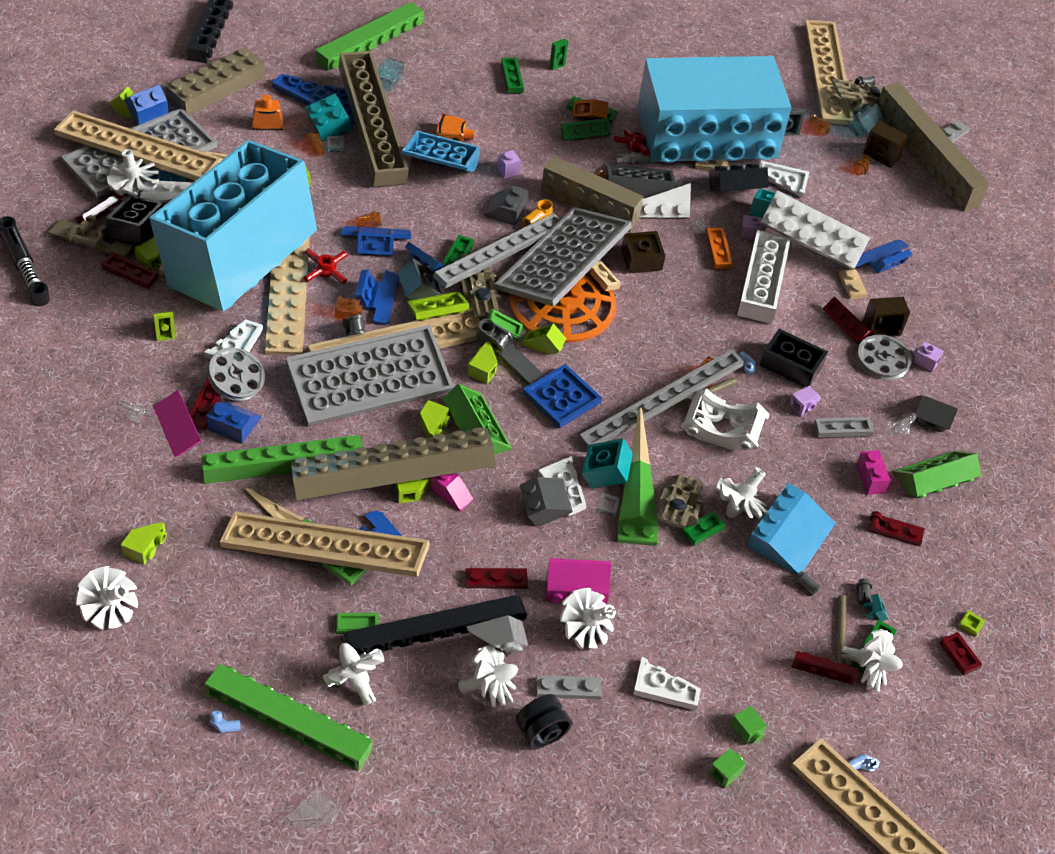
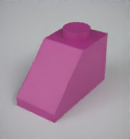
(451, 489)

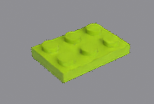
(438, 305)

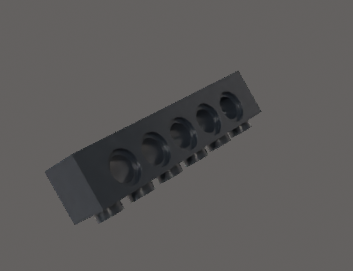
(208, 30)

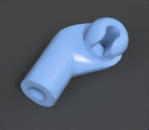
(749, 363)
(222, 725)
(864, 762)

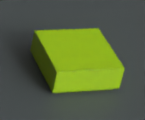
(971, 623)

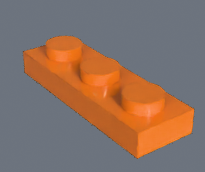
(719, 248)

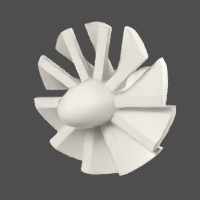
(129, 176)
(742, 495)
(105, 589)
(585, 612)
(876, 657)
(355, 669)
(491, 675)

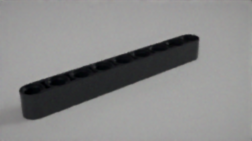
(432, 625)

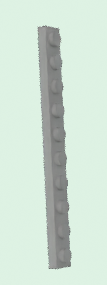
(495, 252)
(663, 398)

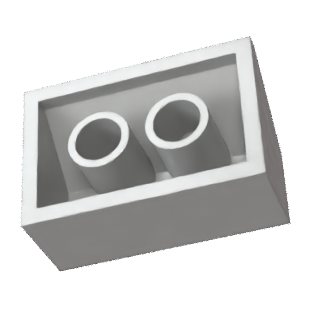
(502, 633)

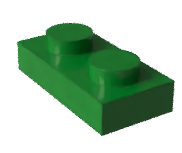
(558, 54)
(705, 528)

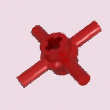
(635, 141)
(325, 266)

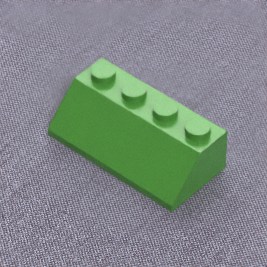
(472, 411)
(938, 473)

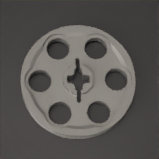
(890, 360)
(233, 380)

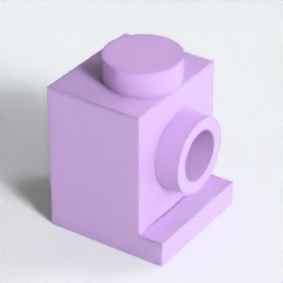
(804, 400)

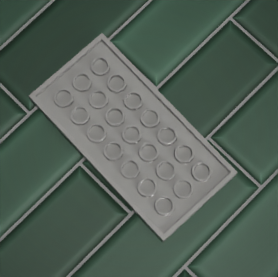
(94, 165)
(563, 256)
(369, 375)

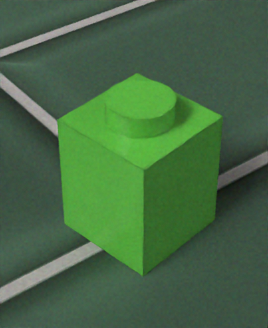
(748, 725)
(727, 767)

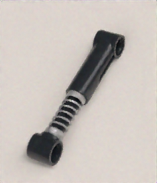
(23, 261)

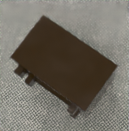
(885, 144)
(643, 251)
(886, 316)

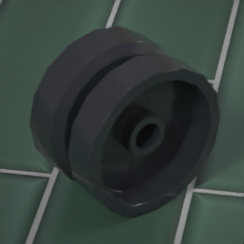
(543, 721)

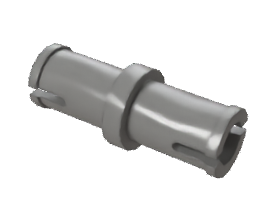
(631, 158)

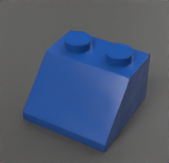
(147, 105)
(231, 421)

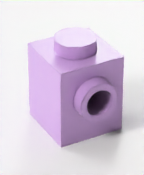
(508, 164)
(749, 227)
(927, 356)

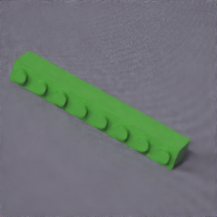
(371, 34)
(269, 459)
(289, 716)

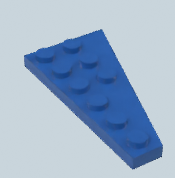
(310, 92)

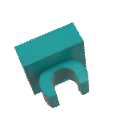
(877, 607)

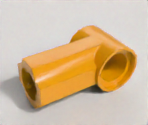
(543, 209)

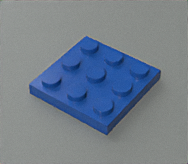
(562, 395)

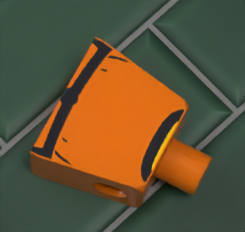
(267, 114)
(454, 128)

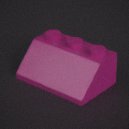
(573, 574)

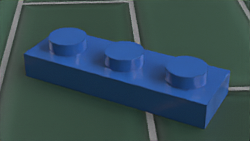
(425, 258)

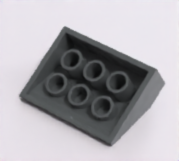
(641, 180)

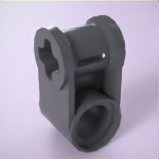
(354, 324)
(493, 334)

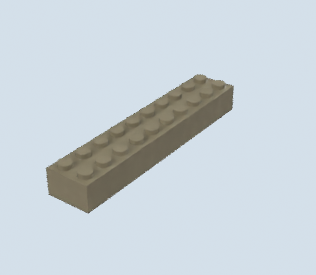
(373, 119)
(933, 147)
(392, 463)

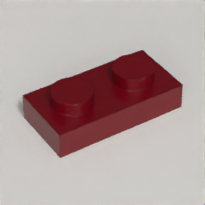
(960, 653)

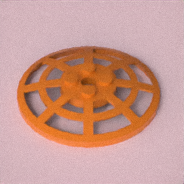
(567, 306)

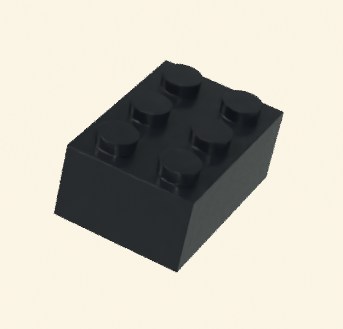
(738, 177)
(131, 220)
(793, 358)

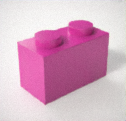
(873, 472)

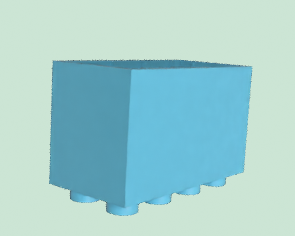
(713, 108)
(234, 224)

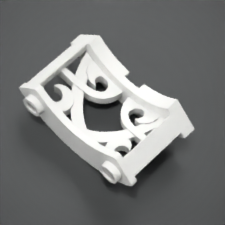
(739, 415)

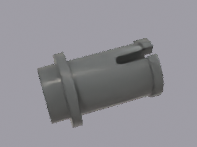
(863, 80)
(807, 583)
(863, 590)

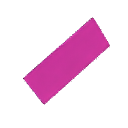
(177, 423)

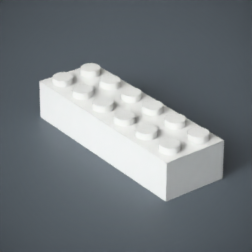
(814, 230)
(764, 277)

